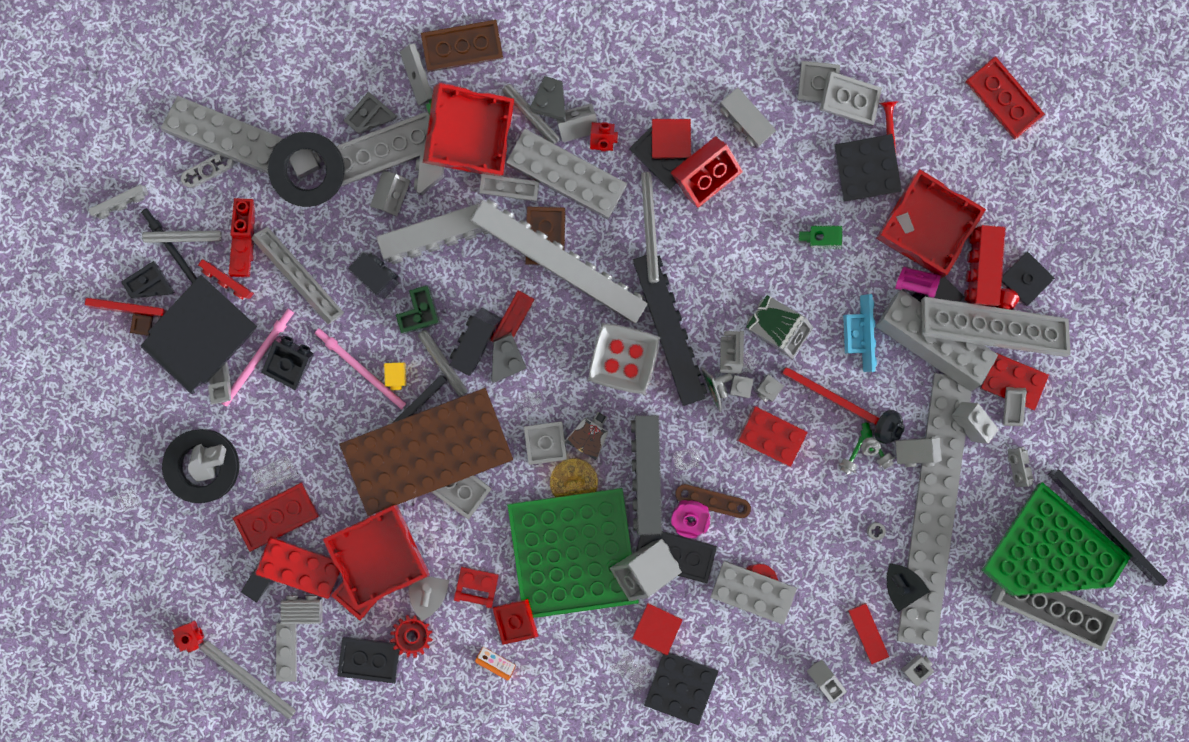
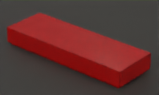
(514, 315)
(868, 633)

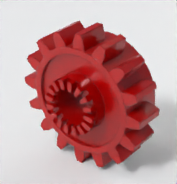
(401, 641)

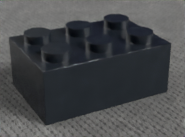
(373, 275)

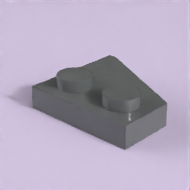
(506, 358)

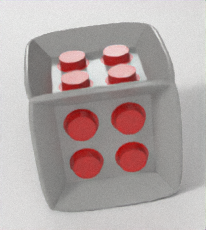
(623, 358)

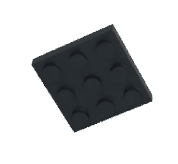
(868, 167)
(681, 688)

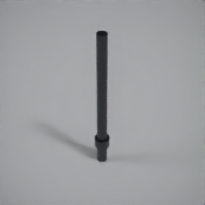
(156, 226)

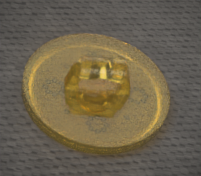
(573, 477)

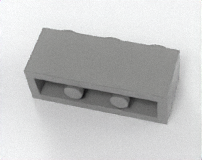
(746, 118)

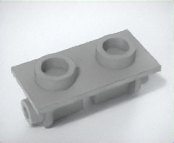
(1021, 475)

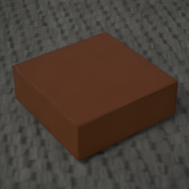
(141, 324)

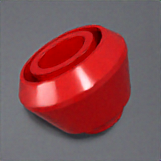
(1008, 299)

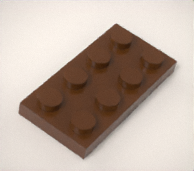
(462, 45)

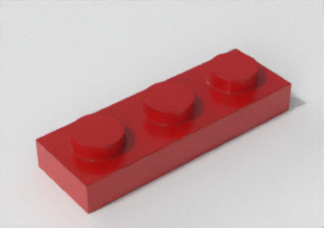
(225, 280)

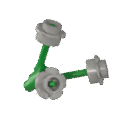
(870, 447)

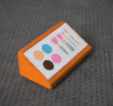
(495, 663)

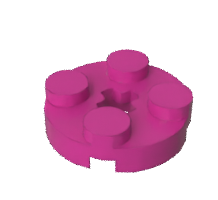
(694, 509)

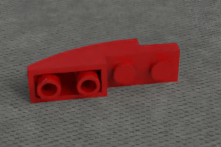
(242, 232)

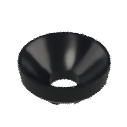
(889, 427)

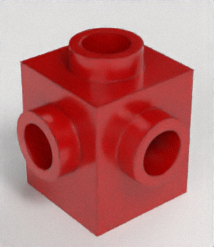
(603, 136)
(188, 637)

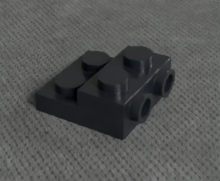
(287, 362)

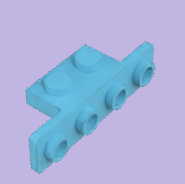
(860, 333)

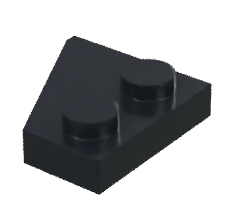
(147, 282)

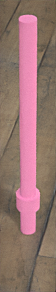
(279, 326)
(331, 344)

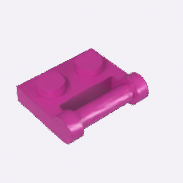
(918, 281)

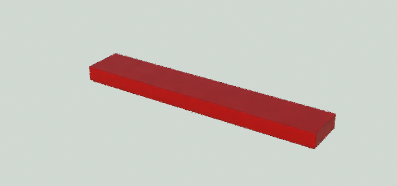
(827, 394)

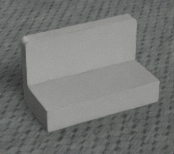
(577, 122)
(390, 193)

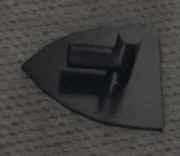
(904, 586)

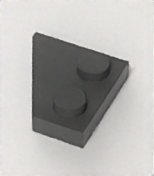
(550, 99)
(369, 114)

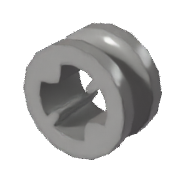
(880, 535)

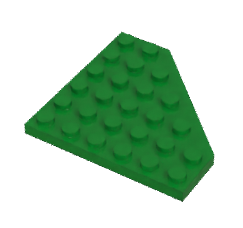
(1053, 550)

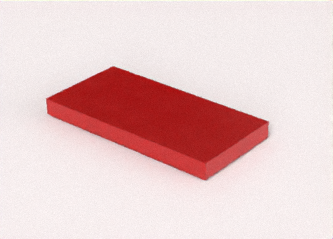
(1005, 97)
(275, 516)

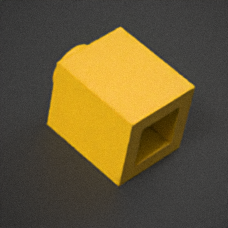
(395, 375)

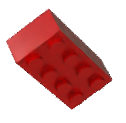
(985, 266)

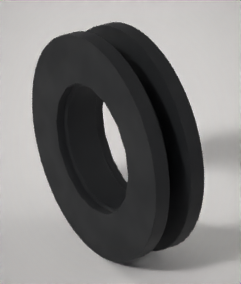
(285, 187)
(173, 468)

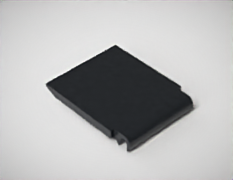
(198, 335)

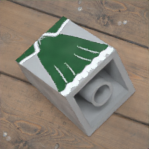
(779, 326)

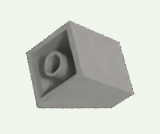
(646, 570)

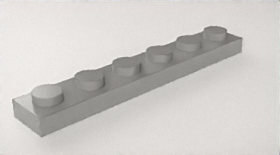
(297, 275)

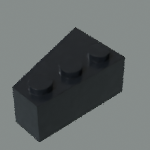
(474, 341)

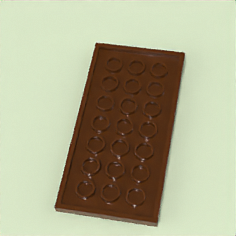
(426, 451)

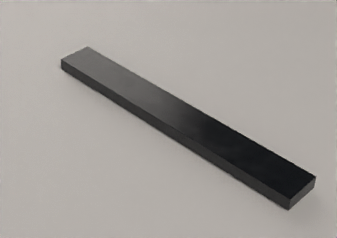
(1107, 527)

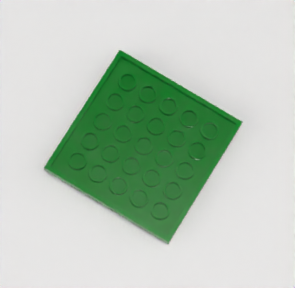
(568, 550)

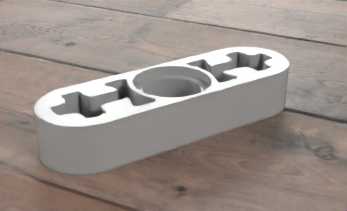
(192, 171)

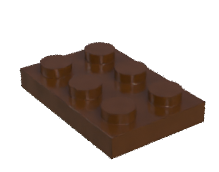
(548, 221)

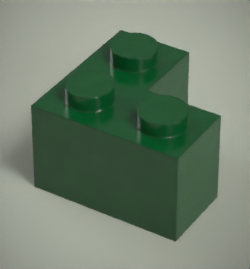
(422, 315)

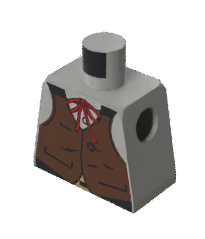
(589, 436)

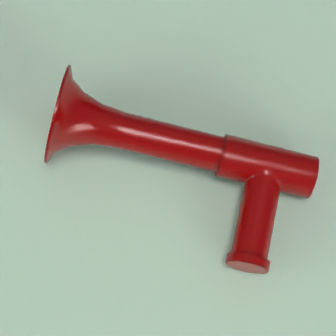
(888, 108)

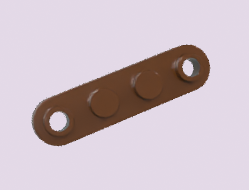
(714, 500)

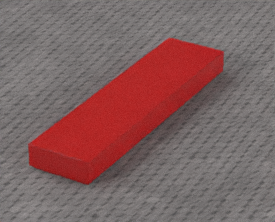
(125, 307)

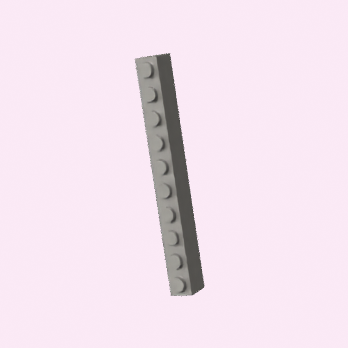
(558, 261)

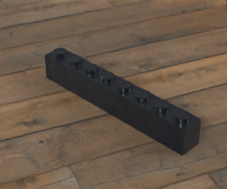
(671, 335)

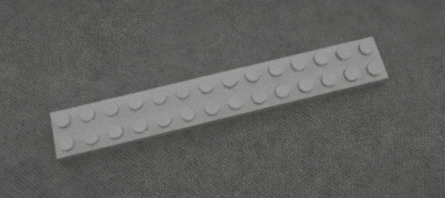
(935, 513)

